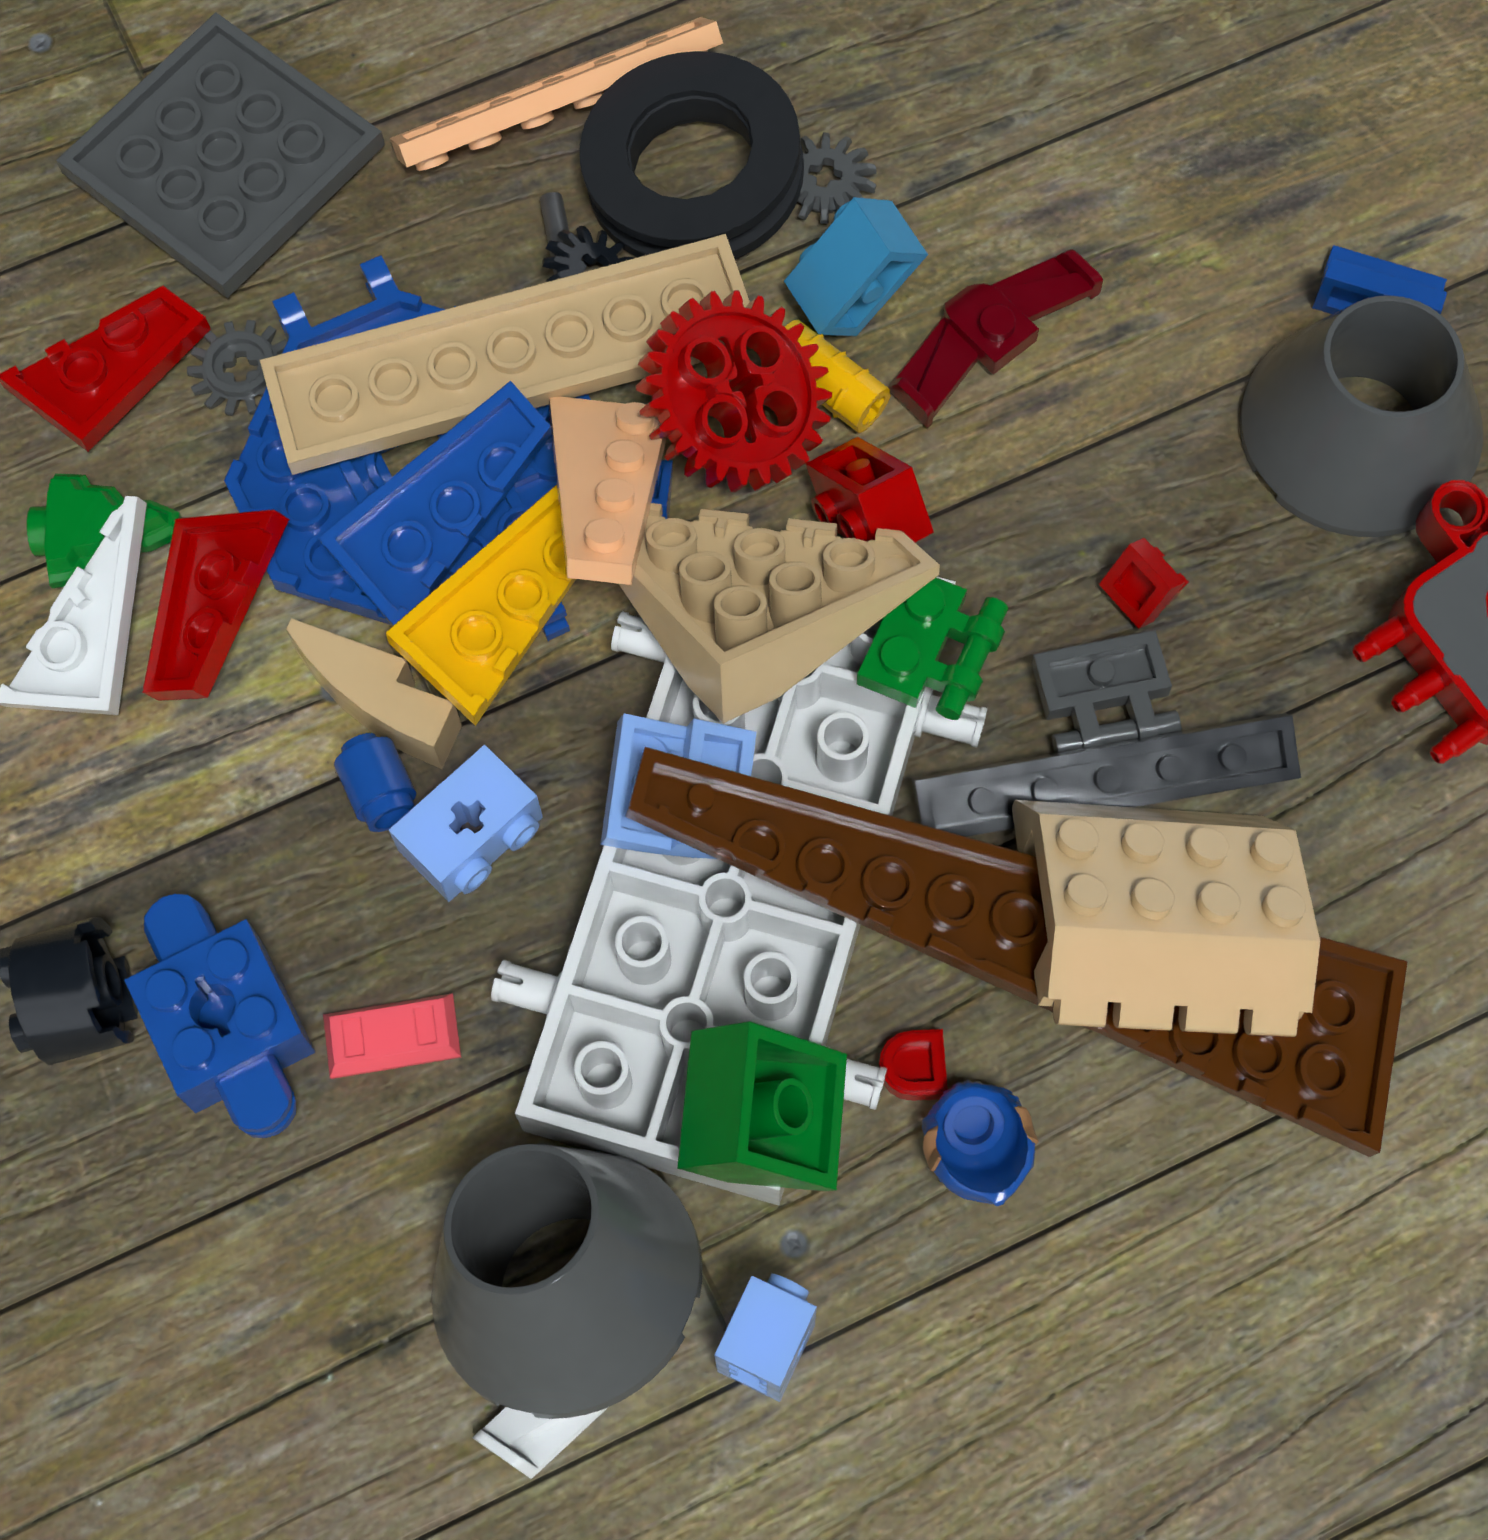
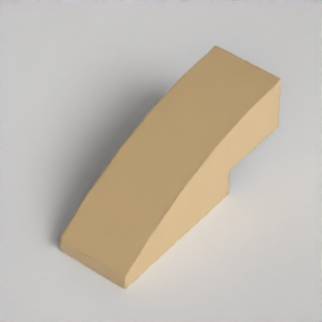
(379, 692)

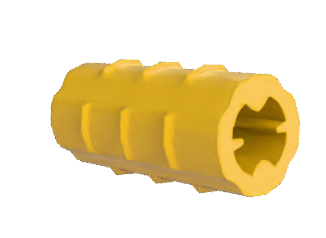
(856, 394)

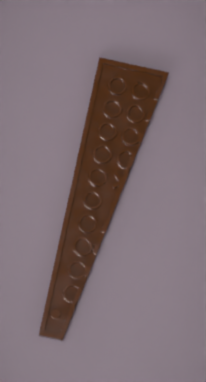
(986, 917)

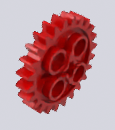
(734, 391)

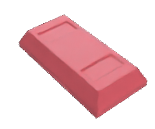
(391, 1036)

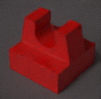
(1142, 582)

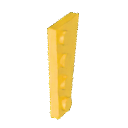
(488, 611)

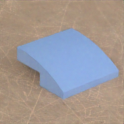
(699, 741)

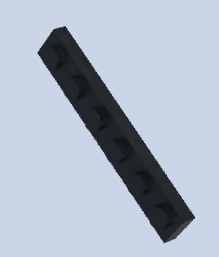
(1113, 774)

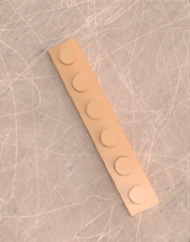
(534, 102)

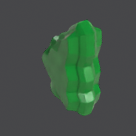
(71, 522)

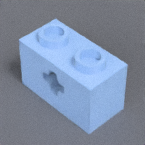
(477, 793)
(767, 1335)

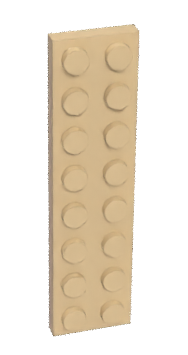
(441, 366)

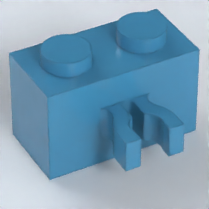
(855, 266)

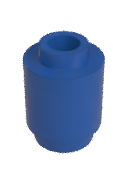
(375, 781)

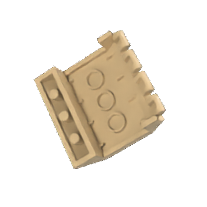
(1169, 916)

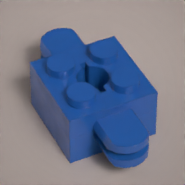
(219, 1016)

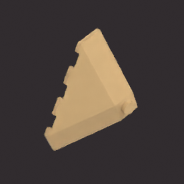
(763, 606)

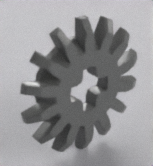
(846, 166)
(224, 354)

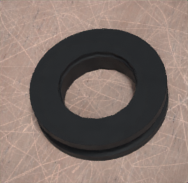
(679, 92)

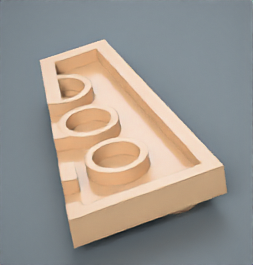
(603, 484)

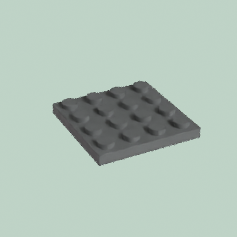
(221, 154)

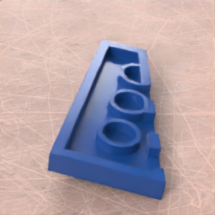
(431, 510)

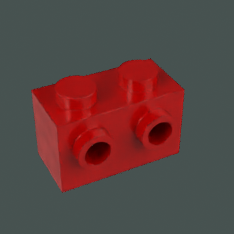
(867, 491)

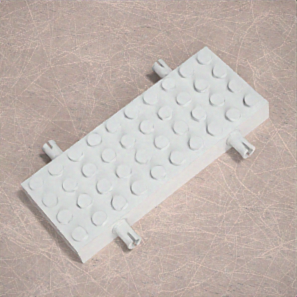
(703, 943)

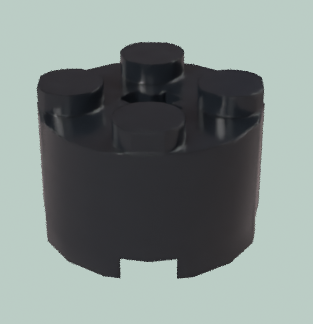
(67, 992)

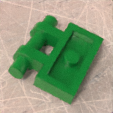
(912, 639)

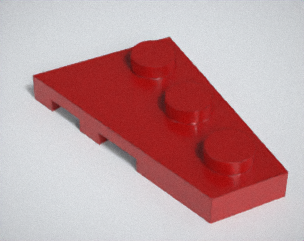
(107, 372)
(205, 597)

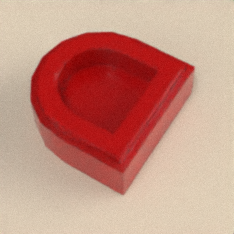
(915, 1065)

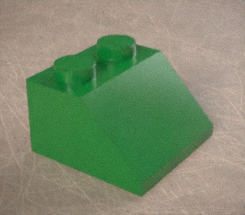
(762, 1108)

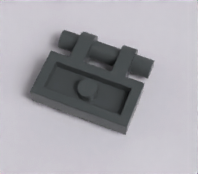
(1105, 676)

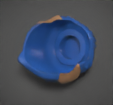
(979, 1141)

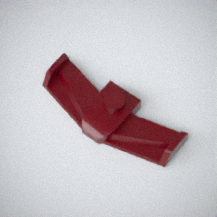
(991, 327)

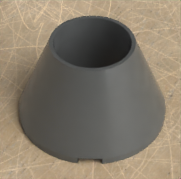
(1347, 461)
(594, 1324)

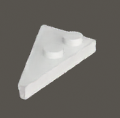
(84, 644)

